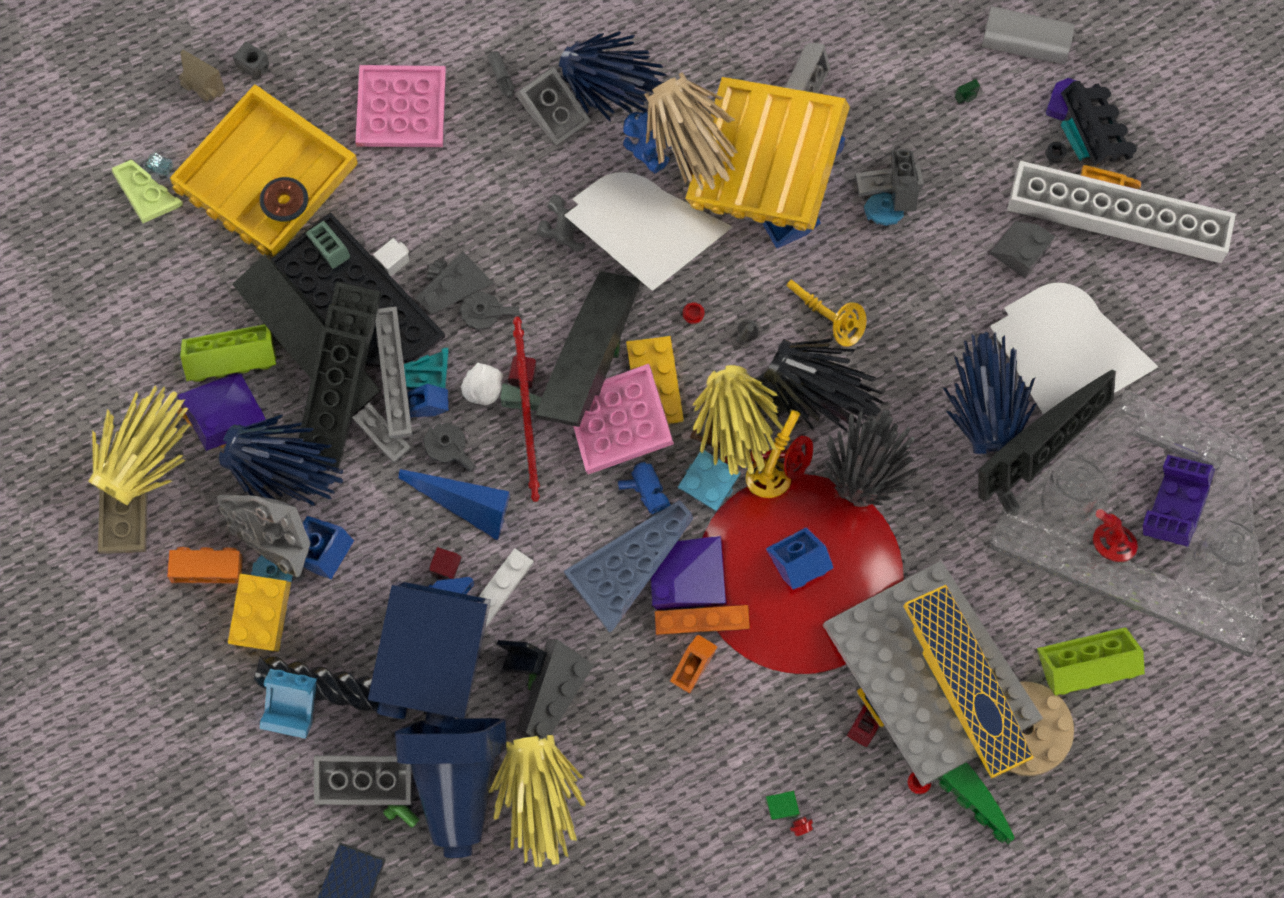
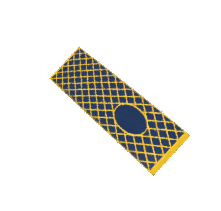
(967, 681)

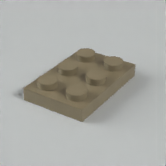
(122, 526)

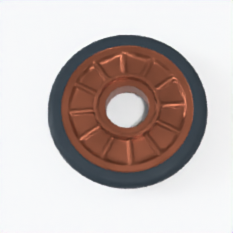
(289, 210)

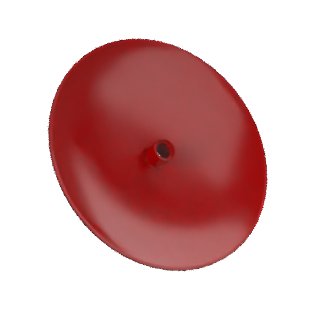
(786, 622)

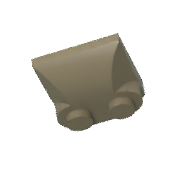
(200, 77)

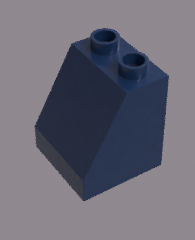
(428, 653)

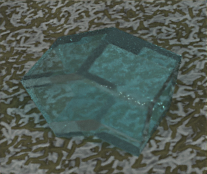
(159, 164)

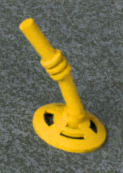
(839, 322)
(769, 471)

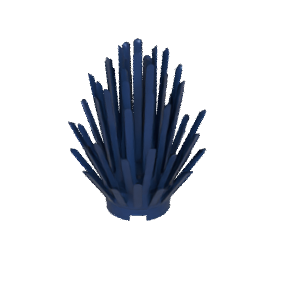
(608, 73)
(995, 406)
(277, 458)

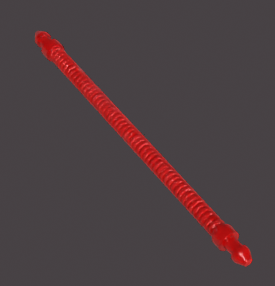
(533, 484)

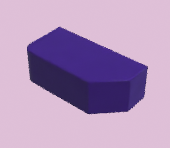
(1057, 107)

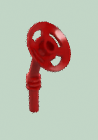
(793, 455)
(1115, 539)

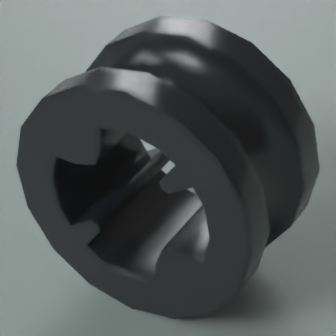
(1056, 145)

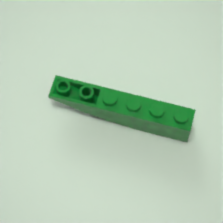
(974, 795)

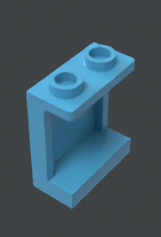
(288, 703)

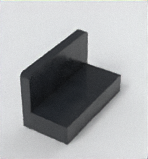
(522, 657)

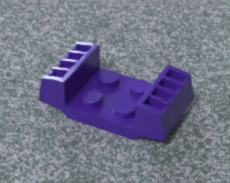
(1179, 501)

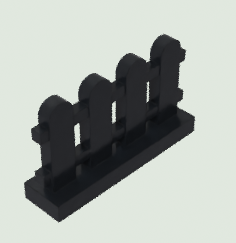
(1088, 123)

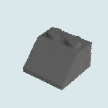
(1022, 247)

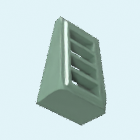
(334, 256)
(511, 398)

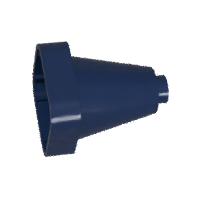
(453, 776)

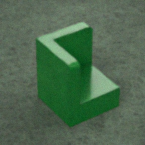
(782, 805)

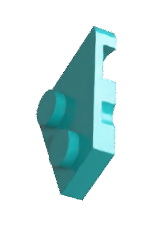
(427, 370)

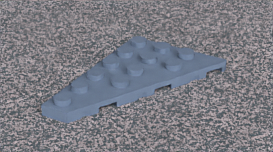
(620, 570)

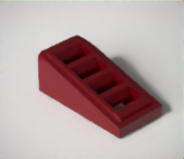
(861, 733)

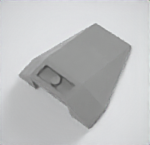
(269, 528)

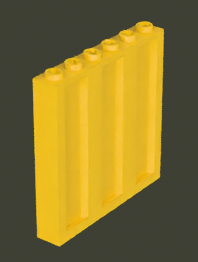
(247, 151)
(783, 155)

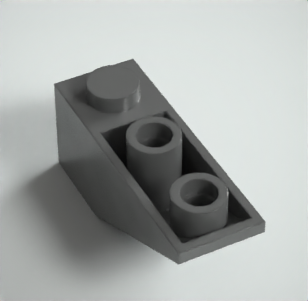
(904, 180)

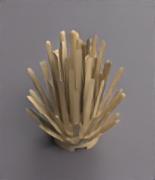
(677, 111)

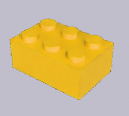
(259, 612)

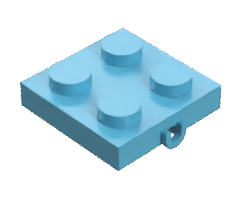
(708, 482)

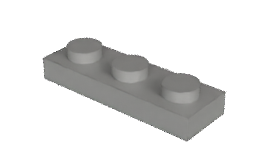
(879, 181)

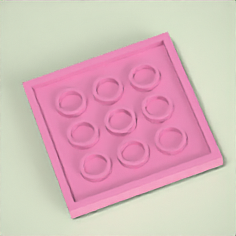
(400, 106)
(623, 421)

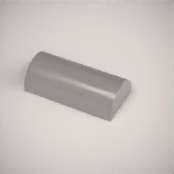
(1028, 35)
(810, 69)
(362, 780)

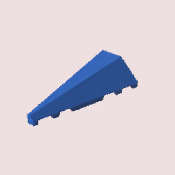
(474, 503)

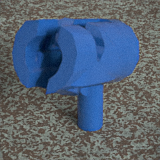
(648, 485)

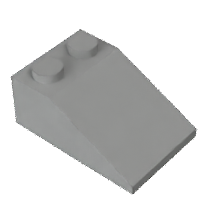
(553, 106)

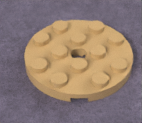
(1049, 737)

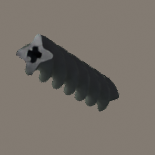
(336, 688)

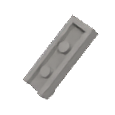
(377, 430)

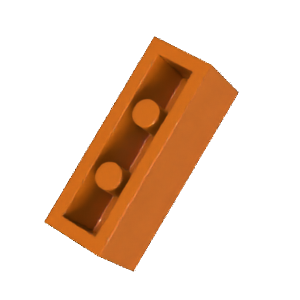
(204, 565)

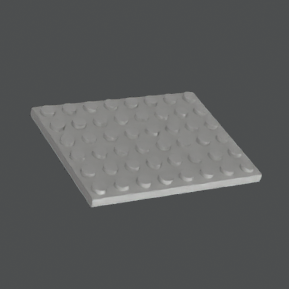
(891, 670)

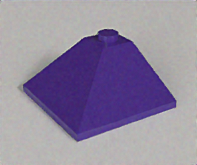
(218, 407)
(690, 576)

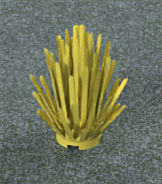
(735, 415)
(137, 448)
(534, 779)

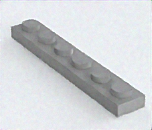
(393, 373)

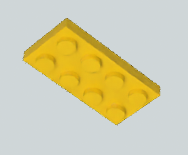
(660, 357)

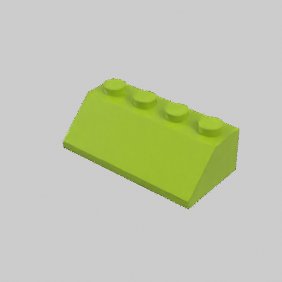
(227, 353)
(1091, 661)

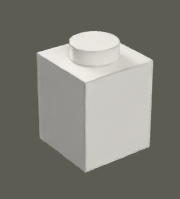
(392, 256)

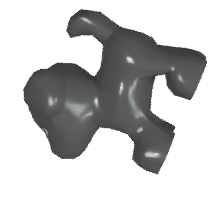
(564, 229)

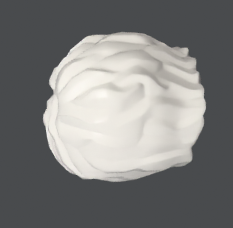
(482, 384)

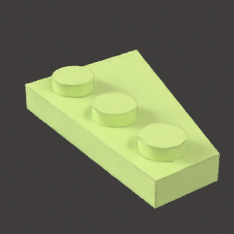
(144, 193)

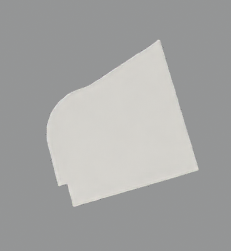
(644, 226)
(1066, 344)

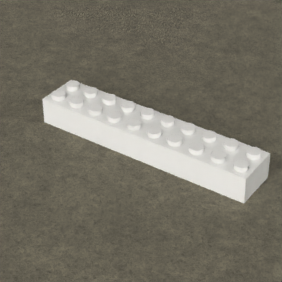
(1121, 212)

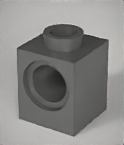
(247, 53)

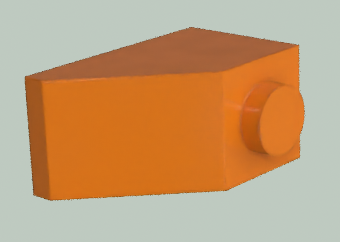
(693, 663)

